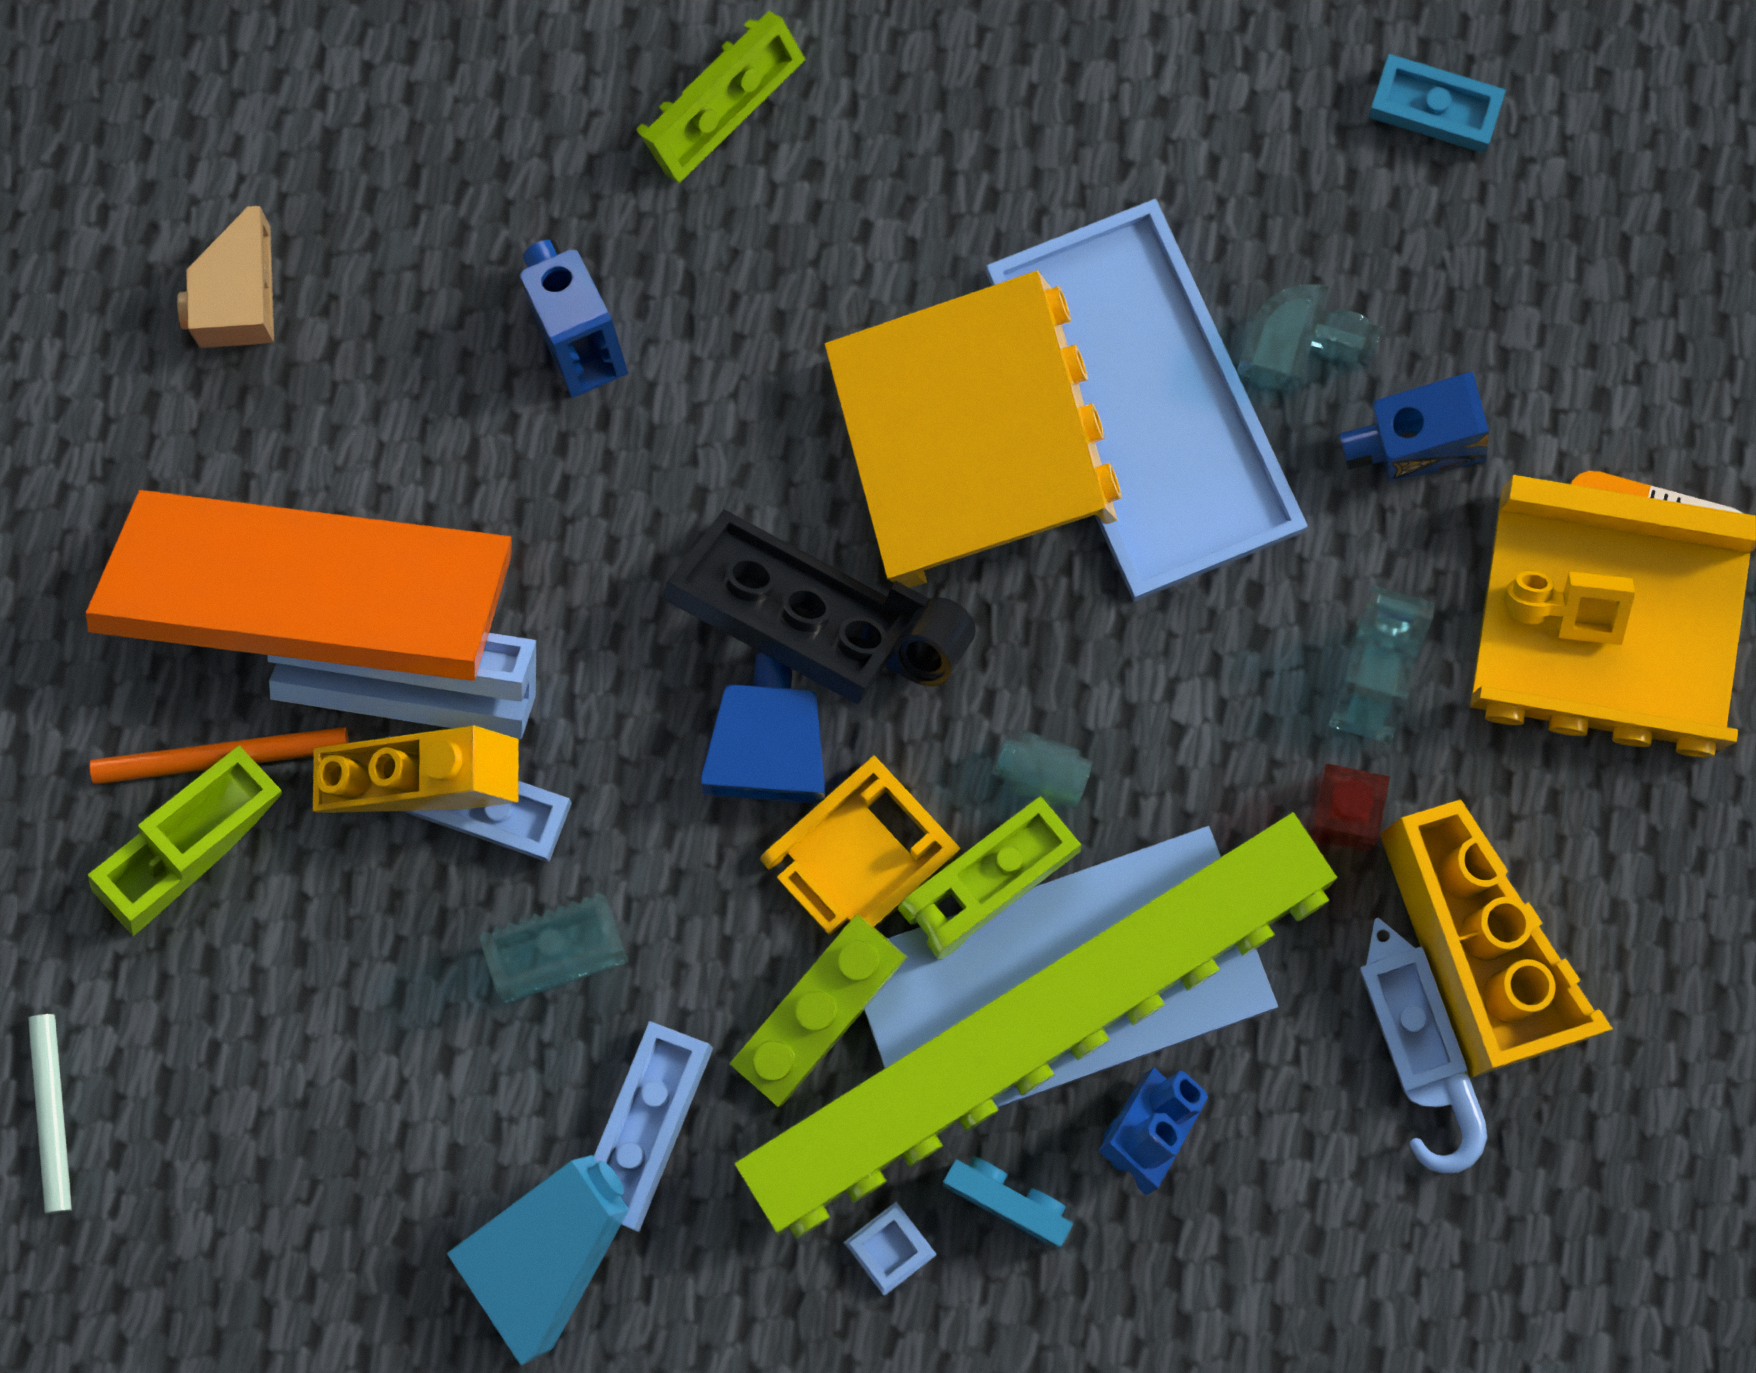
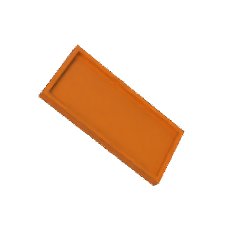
(302, 585)

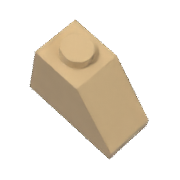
(232, 286)

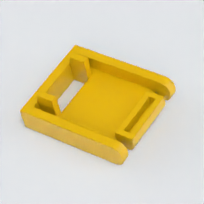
(850, 860)

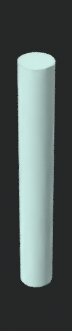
(49, 1114)

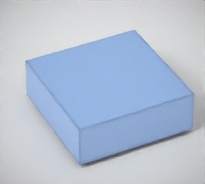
(890, 1248)

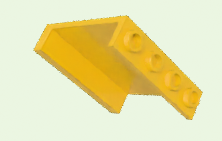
(971, 426)
(1681, 633)

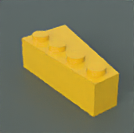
(1484, 945)

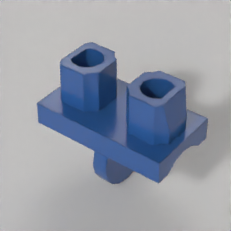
(1153, 1126)

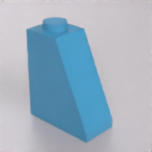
(542, 1254)

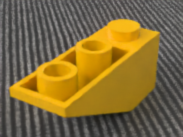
(418, 772)

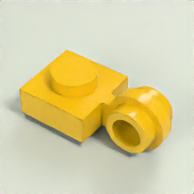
(1588, 609)

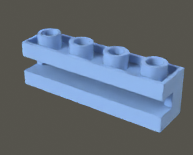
(495, 701)

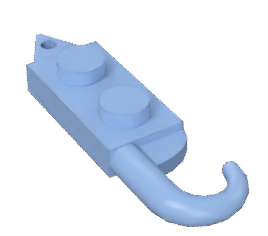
(1422, 1044)

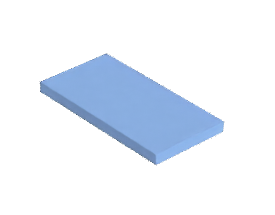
(1170, 403)
(1043, 927)

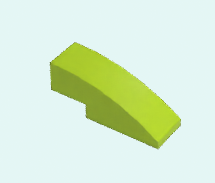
(183, 839)

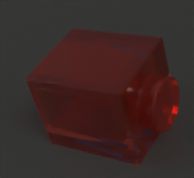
(1347, 807)

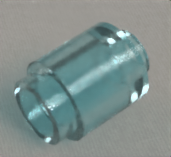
(1044, 769)

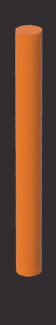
(205, 756)

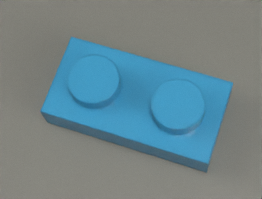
(1437, 103)
(1035, 1214)

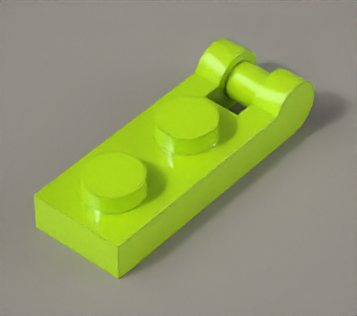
(991, 876)

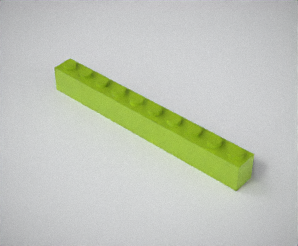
(1035, 1025)

